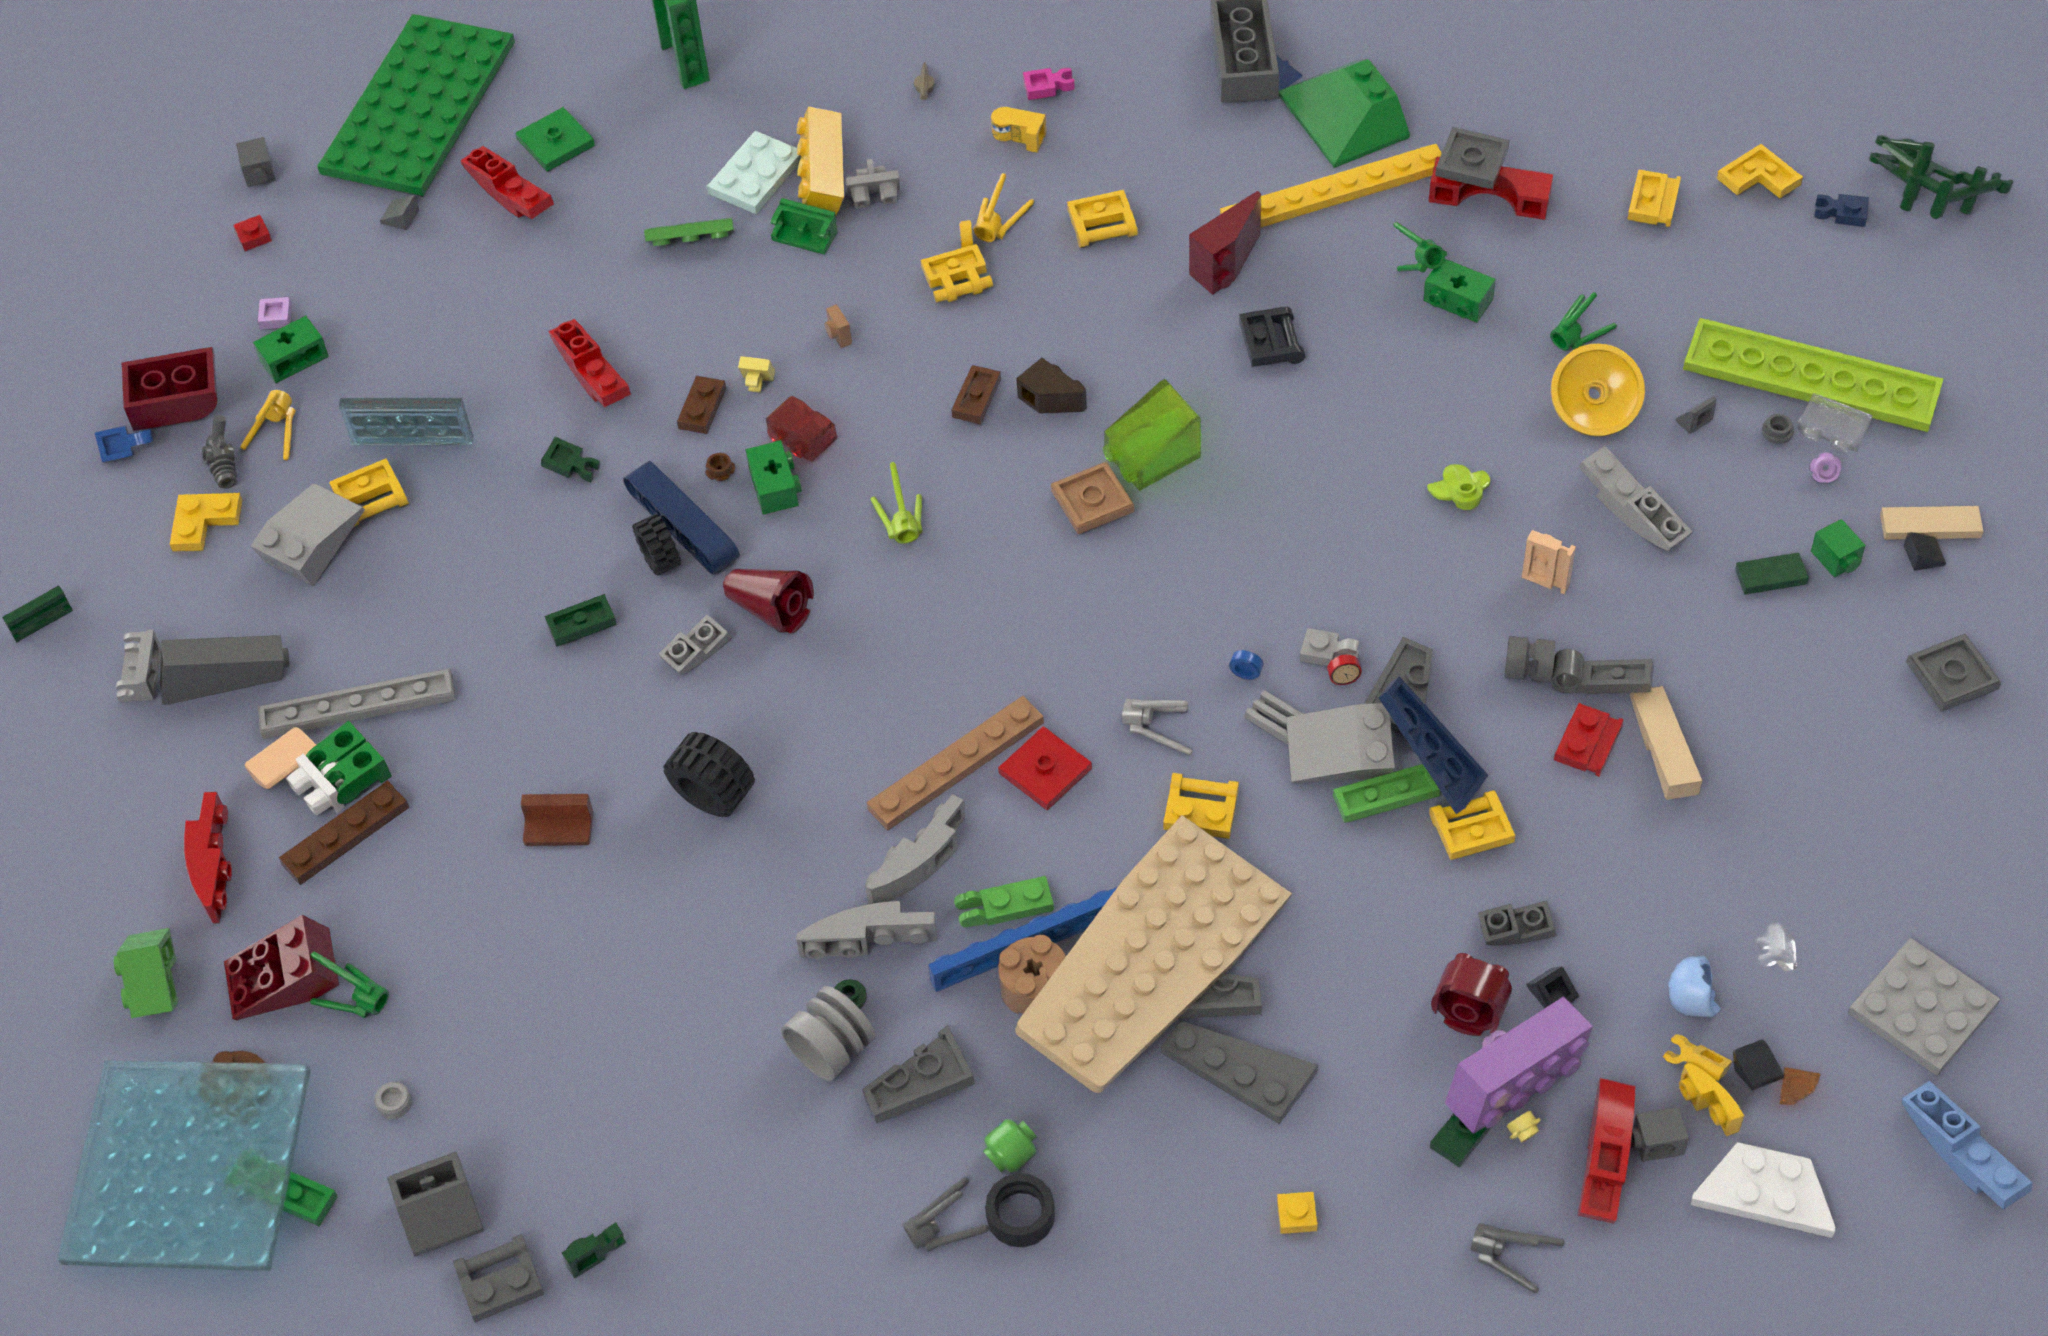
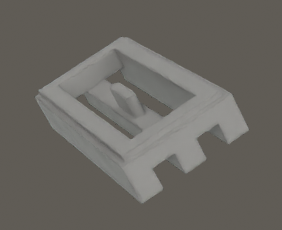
(1274, 709)

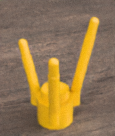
(989, 222)
(275, 408)

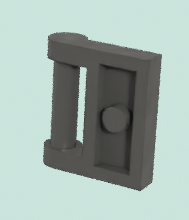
(502, 1288)

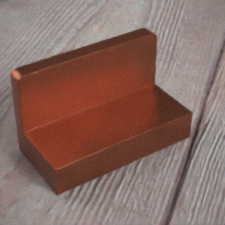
(556, 819)

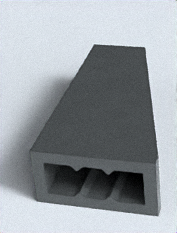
(218, 665)

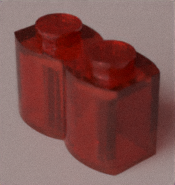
(801, 428)

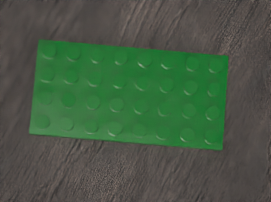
(416, 104)

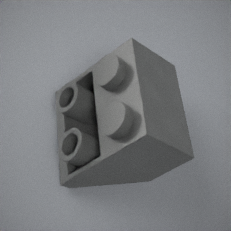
(435, 1204)

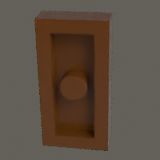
(976, 394)
(701, 404)

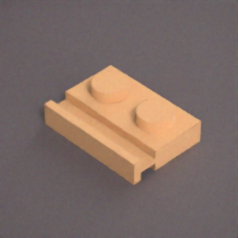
(1548, 561)

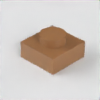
(838, 326)

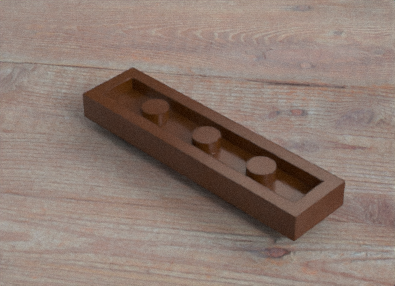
(343, 832)

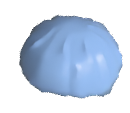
(1692, 988)

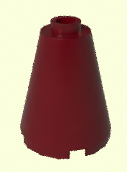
(772, 596)

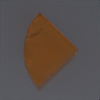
(1797, 1085)

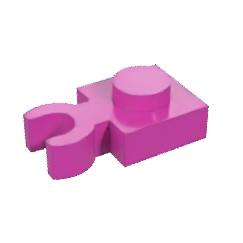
(1044, 83)

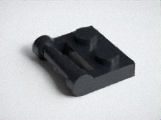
(1262, 339)

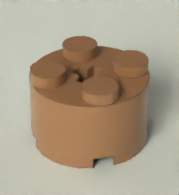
(1026, 969)

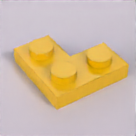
(1762, 167)
(198, 512)

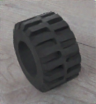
(709, 774)

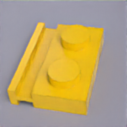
(1653, 198)

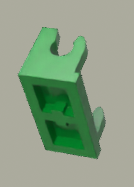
(803, 226)

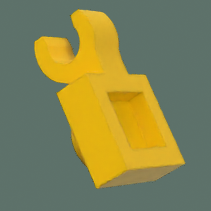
(1700, 1056)

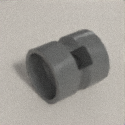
(1518, 656)

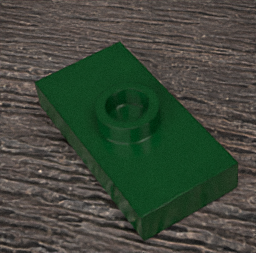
(1456, 1141)

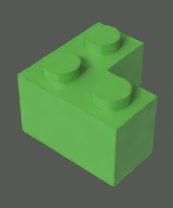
(146, 973)

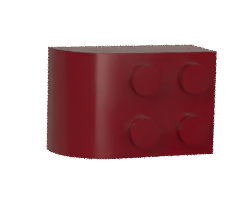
(169, 388)

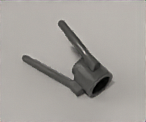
(923, 1227)
(1492, 1241)

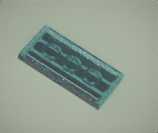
(406, 421)

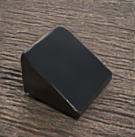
(1923, 551)
(1552, 986)
(1756, 1065)

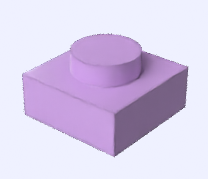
(274, 313)

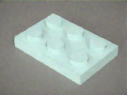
(754, 172)

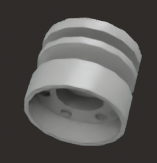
(827, 1033)

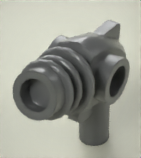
(220, 455)

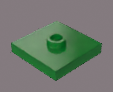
(555, 139)

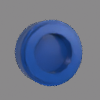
(1246, 664)

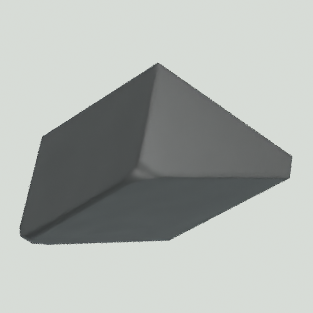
(400, 212)
(1697, 415)

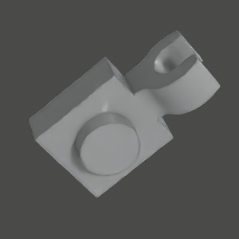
(1323, 646)

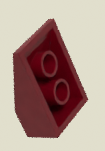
(1224, 244)

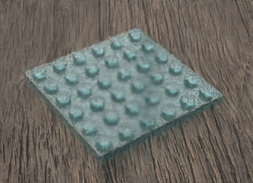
(185, 1165)

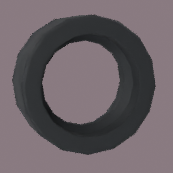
(1013, 1185)

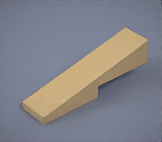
(1667, 744)

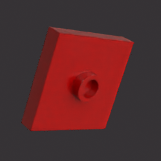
(1045, 768)

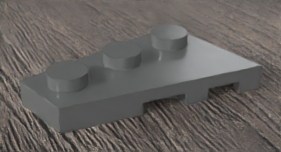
(1412, 664)
(924, 1077)

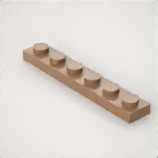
(955, 763)

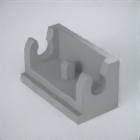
(139, 667)

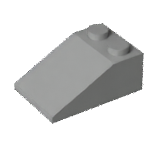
(307, 533)
(1340, 744)

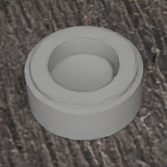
(393, 1100)

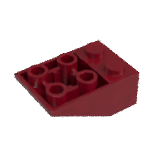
(280, 969)

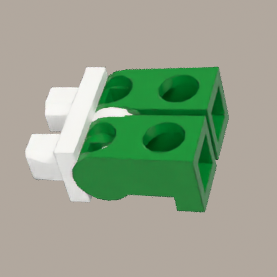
(338, 770)

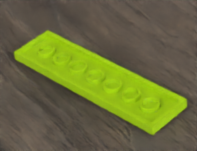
(1803, 369)

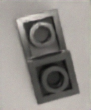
(1516, 926)

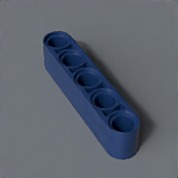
(682, 517)

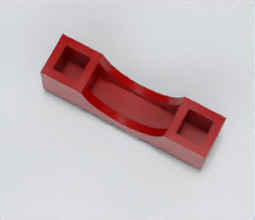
(1523, 189)

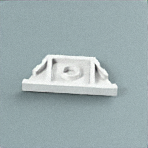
(1767, 1189)

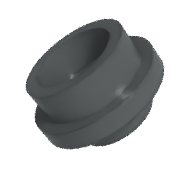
(1778, 429)

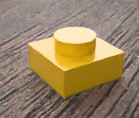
(1296, 1212)

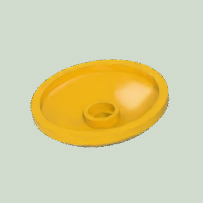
(1612, 375)

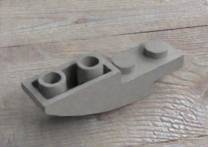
(1635, 506)
(916, 861)
(852, 929)

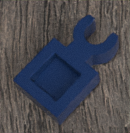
(1846, 209)

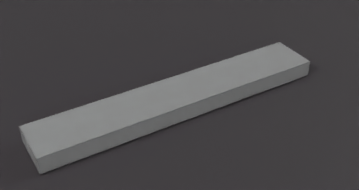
(356, 703)

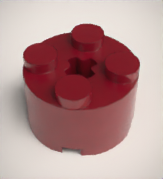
(1472, 995)

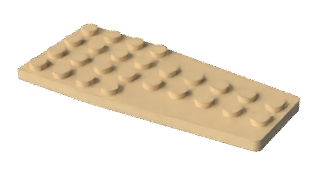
(1150, 954)

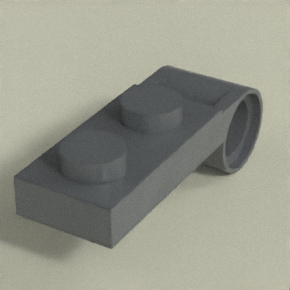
(1575, 675)

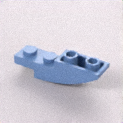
(1959, 1144)

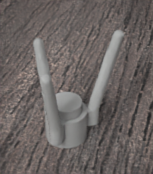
(1140, 712)

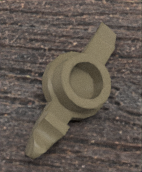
(924, 83)

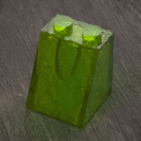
(1154, 437)

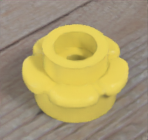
(1524, 1126)

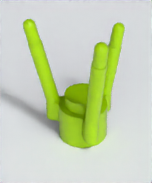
(904, 526)

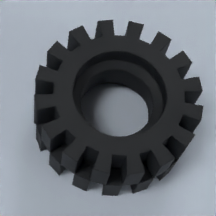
(656, 544)

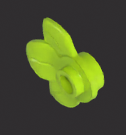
(1460, 486)

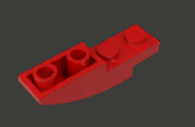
(504, 184)
(588, 364)
(204, 855)
(1608, 1151)

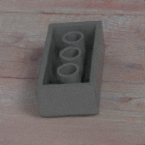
(1244, 50)

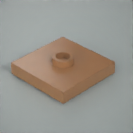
(1092, 497)

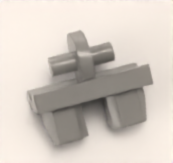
(872, 181)

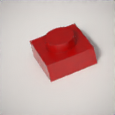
(252, 232)

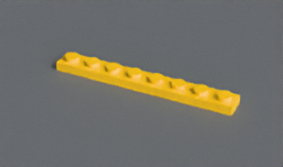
(1347, 185)

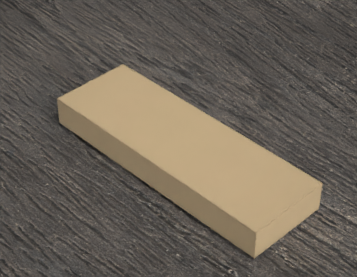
(1937, 522)

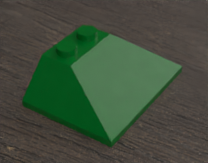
(1348, 111)

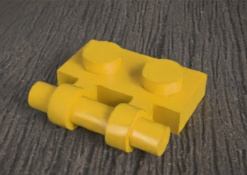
(955, 266)

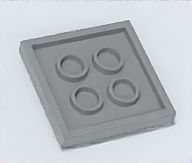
(1923, 1006)

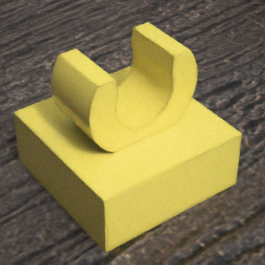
(755, 371)

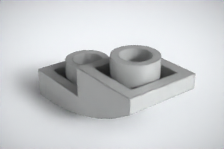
(697, 646)

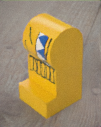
(1019, 126)

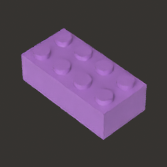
(1518, 1065)

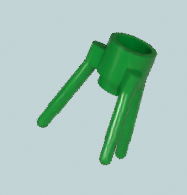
(1427, 252)
(1569, 331)
(368, 995)

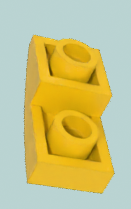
(1707, 1092)

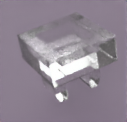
(1781, 947)

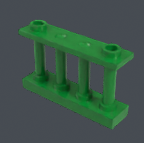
(680, 28)

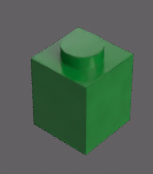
(1838, 548)

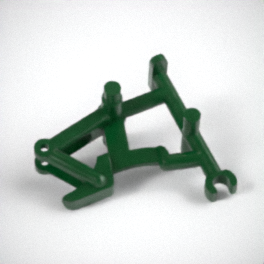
(1916, 168)

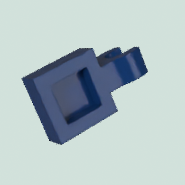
(117, 443)

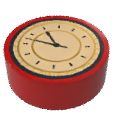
(1344, 669)

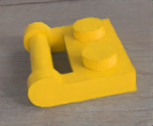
(1099, 211)
(370, 483)
(1209, 815)
(1475, 832)

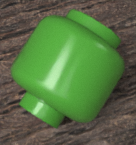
(1010, 1145)

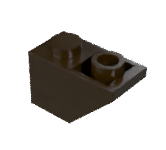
(1050, 390)

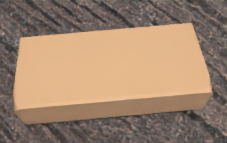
(279, 758)

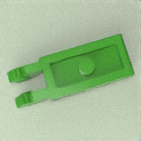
(1005, 902)

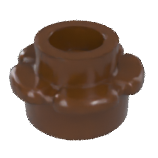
(719, 467)

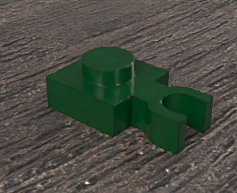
(566, 457)
(590, 1251)

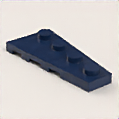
(1438, 750)

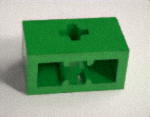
(1459, 290)
(291, 349)
(772, 477)

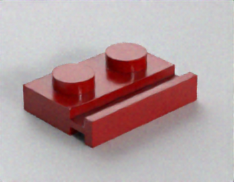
(1588, 739)

